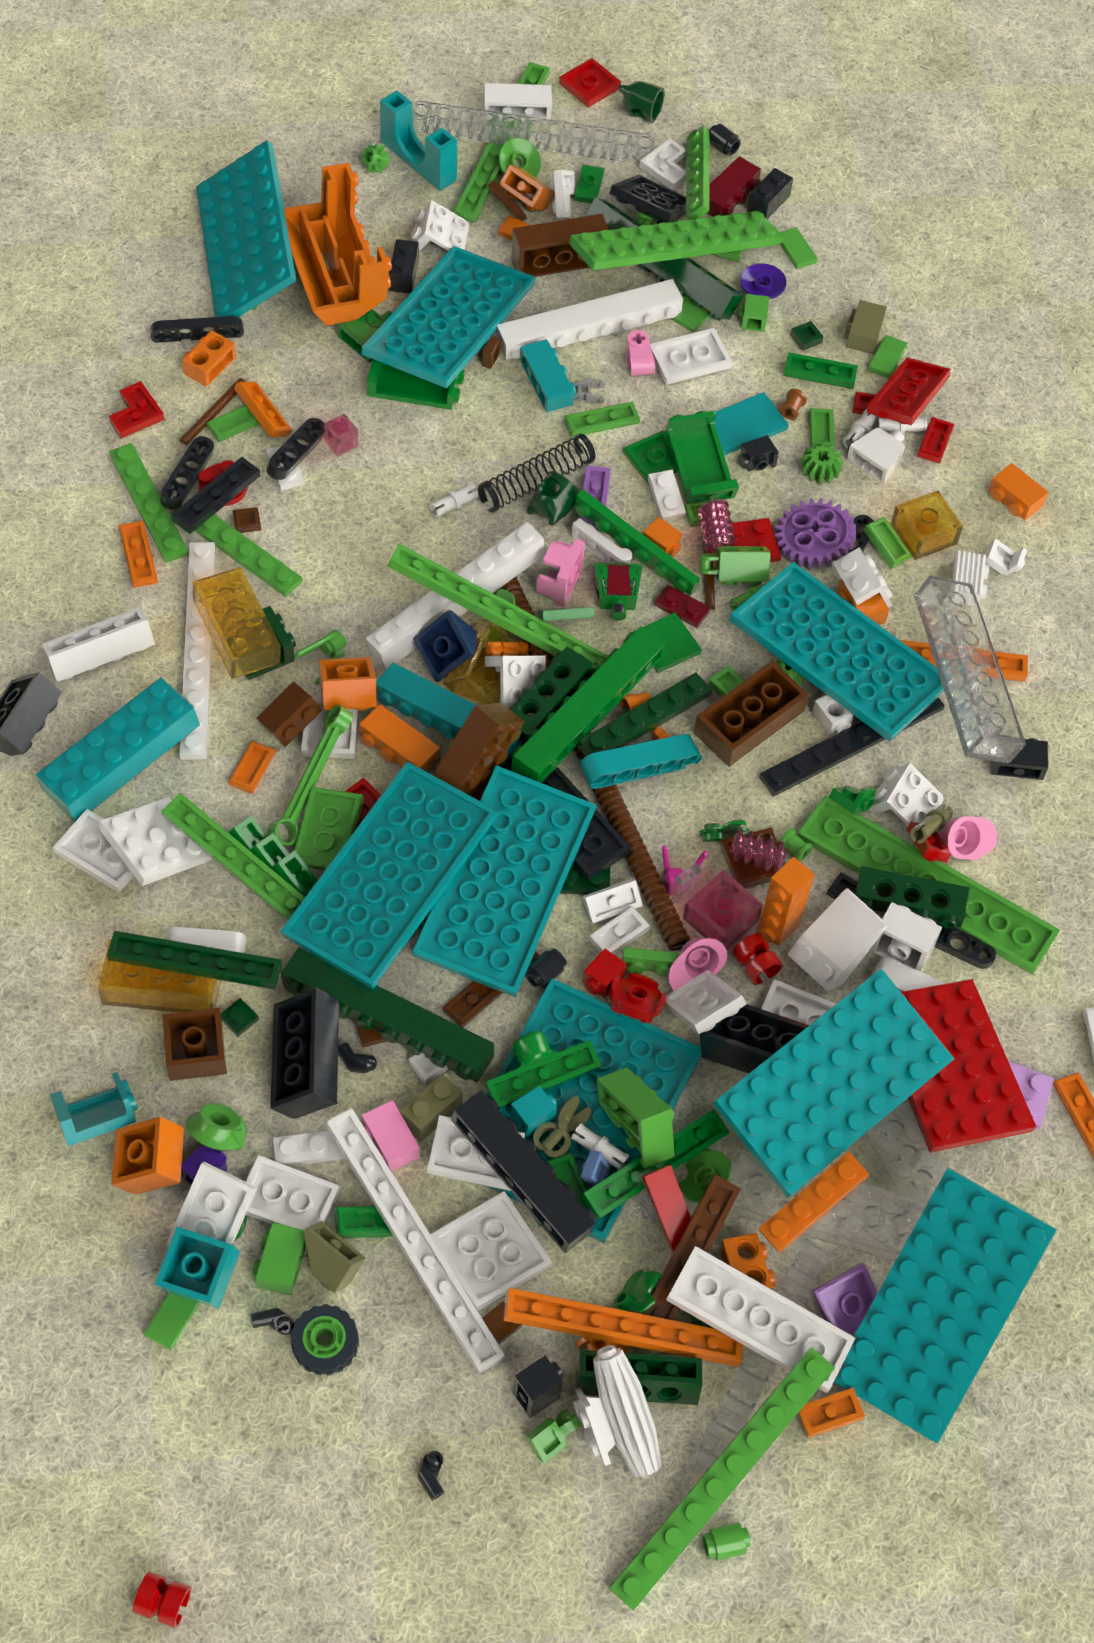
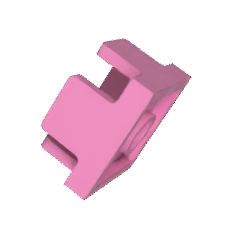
(570, 562)

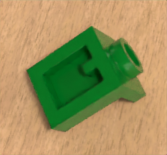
(852, 799)

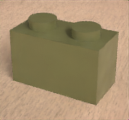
(865, 326)
(424, 1110)

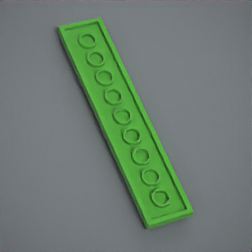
(675, 240)
(988, 916)

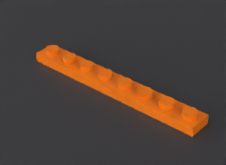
(621, 1327)

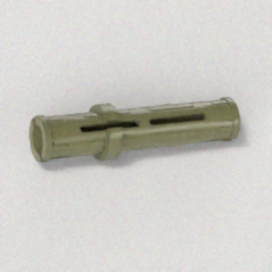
(932, 823)

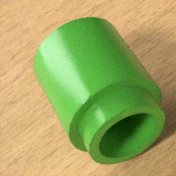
(726, 1541)

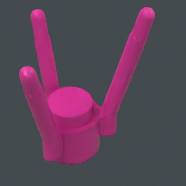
(670, 874)

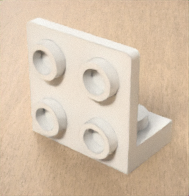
(516, 675)

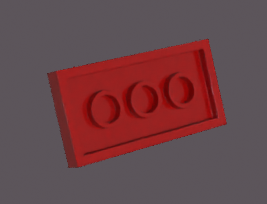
(908, 391)

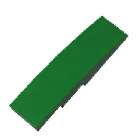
(274, 855)

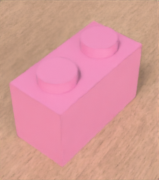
(391, 1135)

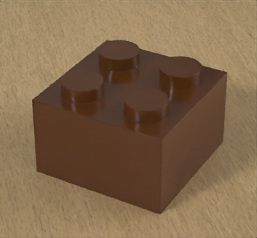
(194, 1044)

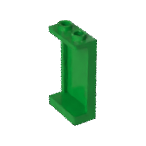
(397, 385)
(699, 457)

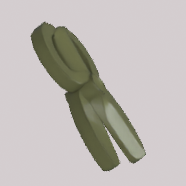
(566, 1125)

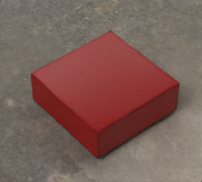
(861, 401)

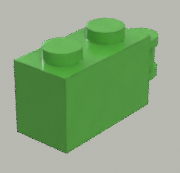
(738, 564)

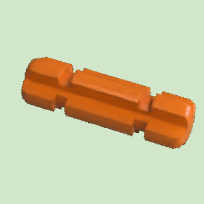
(507, 648)

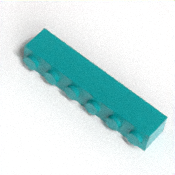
(426, 702)

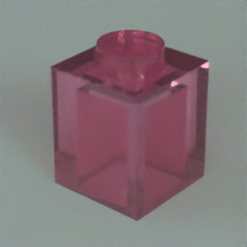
(341, 435)

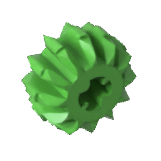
(821, 463)

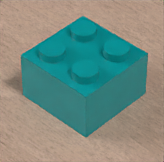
(197, 1267)

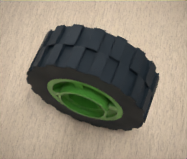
(322, 1321)

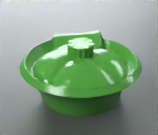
(217, 1127)

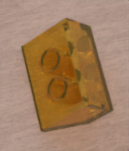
(472, 678)

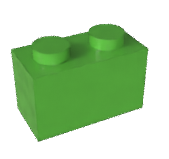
(281, 1259)

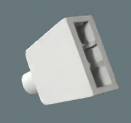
(877, 453)

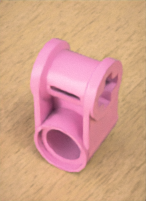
(639, 354)

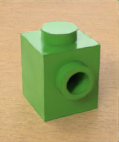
(754, 312)

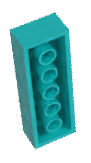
(118, 749)

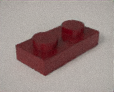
(686, 607)

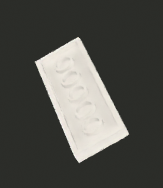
(756, 1314)

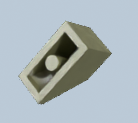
(331, 1257)

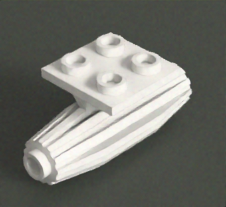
(619, 1415)

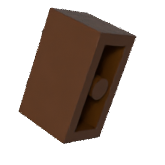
(289, 714)

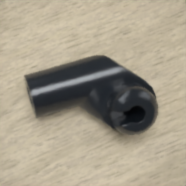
(356, 1062)
(275, 1319)
(429, 1472)

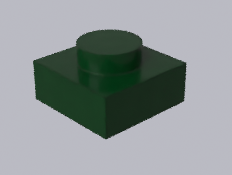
(806, 335)
(239, 1017)

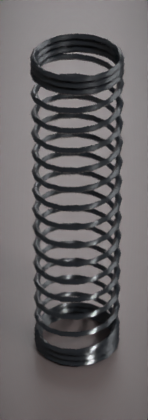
(576, 445)

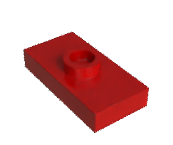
(935, 440)

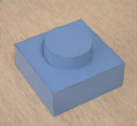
(595, 1169)

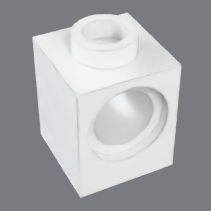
(823, 711)

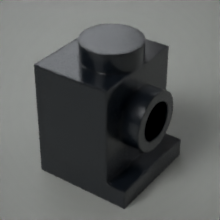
(758, 454)

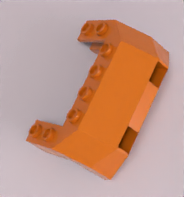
(330, 227)

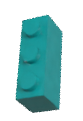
(547, 375)

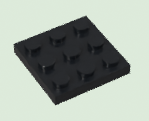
(650, 198)

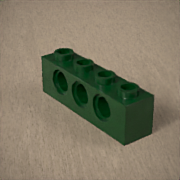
(566, 664)
(925, 891)
(661, 1377)

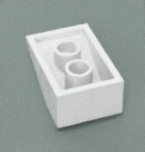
(838, 940)

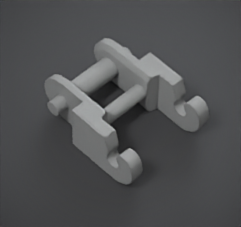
(587, 396)

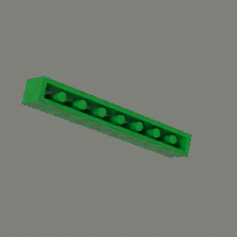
(588, 705)

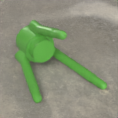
(329, 644)

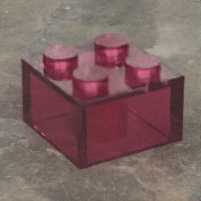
(723, 910)

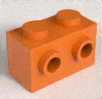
(527, 188)

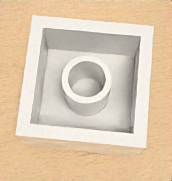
(907, 937)

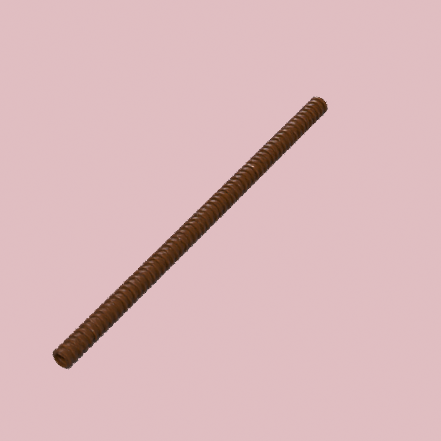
(619, 818)

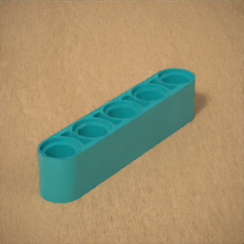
(639, 761)

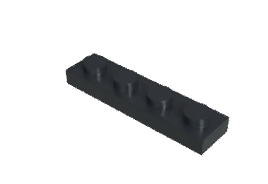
(215, 495)

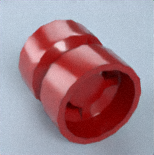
(755, 956)
(161, 1599)

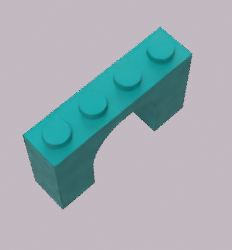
(433, 162)

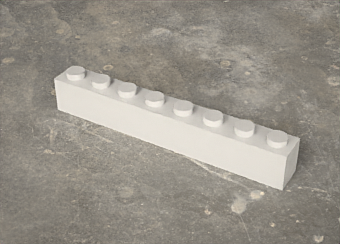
(592, 318)
(488, 571)

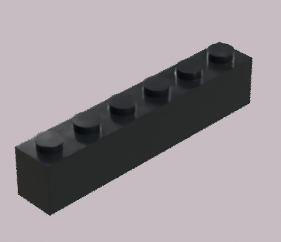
(524, 1171)

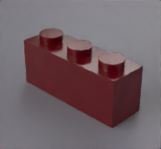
(732, 186)

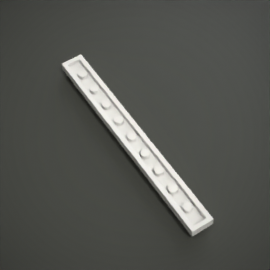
(197, 654)
(415, 1241)

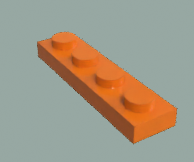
(813, 1202)

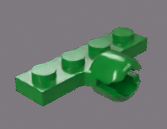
(541, 1068)

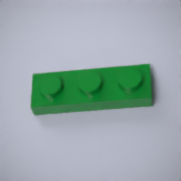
(820, 370)

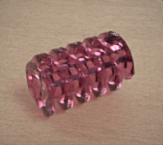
(716, 525)
(758, 850)

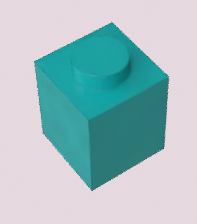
(533, 1110)

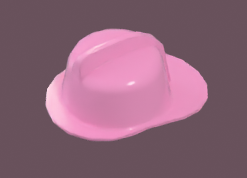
(971, 835)
(696, 958)

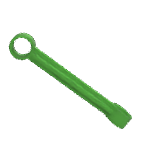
(336, 723)

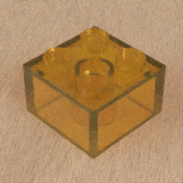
(926, 525)

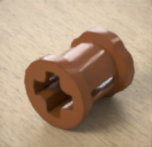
(792, 404)

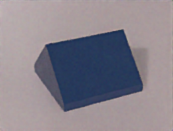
(446, 644)

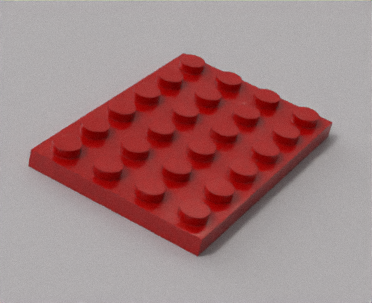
(976, 1092)

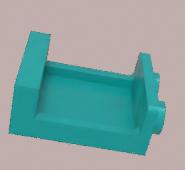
(95, 1113)

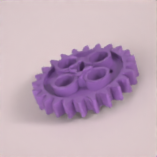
(821, 527)

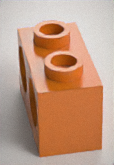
(208, 358)
(753, 1267)

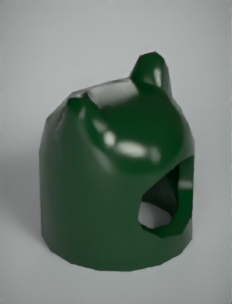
(644, 98)
(553, 498)

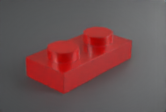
(932, 848)

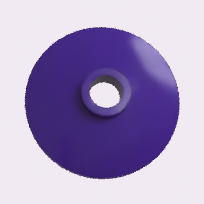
(764, 274)

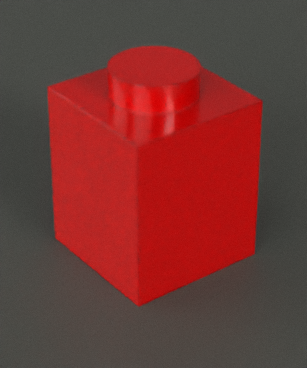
(602, 972)

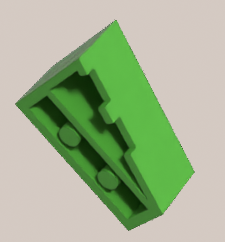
(639, 1113)

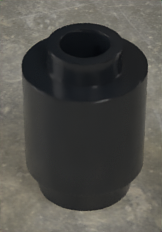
(724, 139)
(545, 967)

